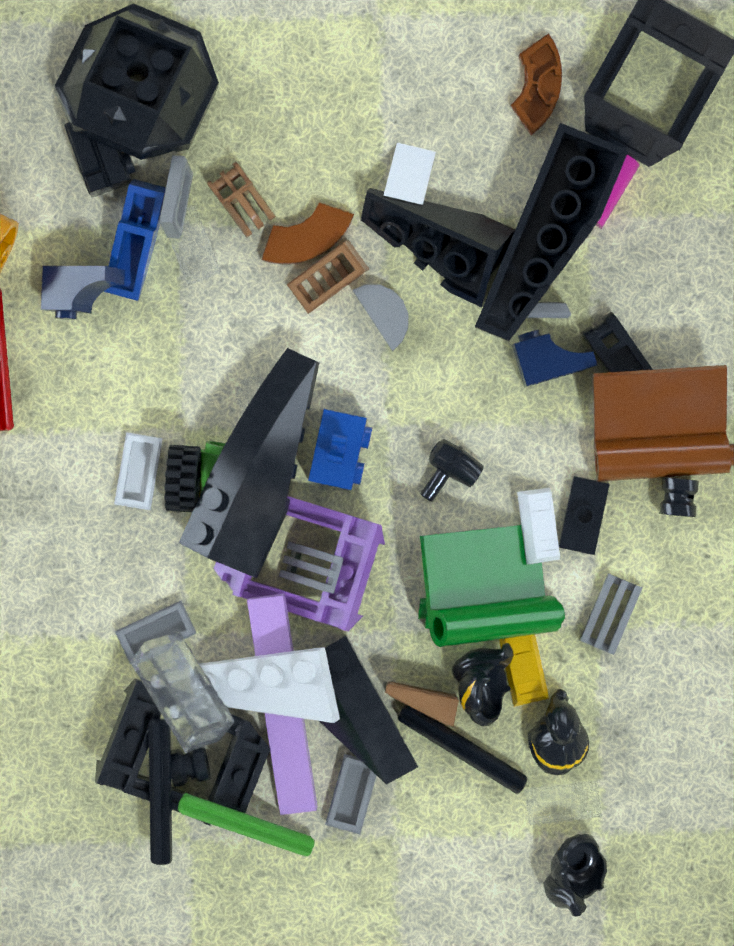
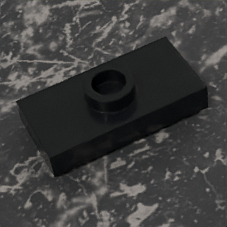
(583, 515)

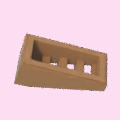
(354, 259)
(433, 703)

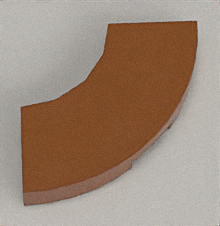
(541, 85)
(308, 239)

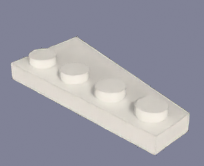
(277, 684)

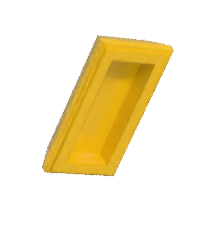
(525, 671)

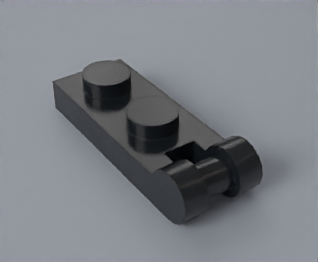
(622, 355)

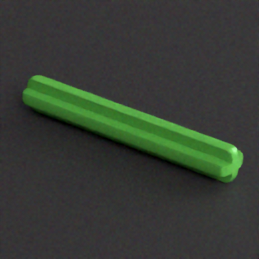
(246, 825)

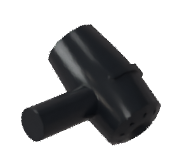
(453, 463)

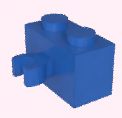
(338, 450)

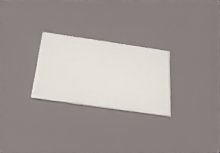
(409, 173)

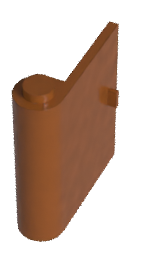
(661, 423)

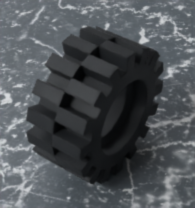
(182, 478)

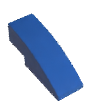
(136, 236)

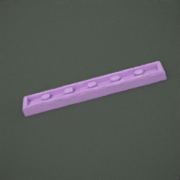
(285, 733)

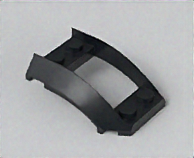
(686, 35)
(131, 741)

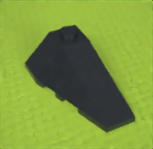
(452, 241)
(364, 719)

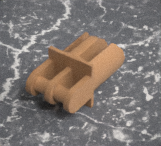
(239, 196)

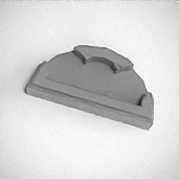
(386, 312)

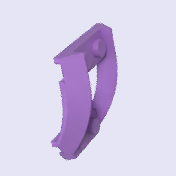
(355, 545)

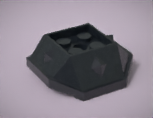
(143, 115)

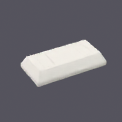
(138, 471)
(538, 525)

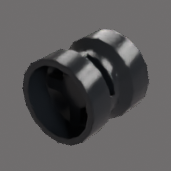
(679, 497)
(192, 764)

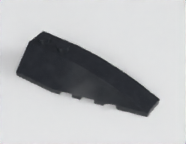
(553, 225)
(253, 474)

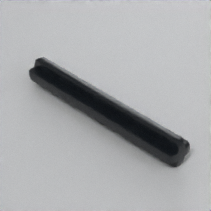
(463, 749)
(160, 792)

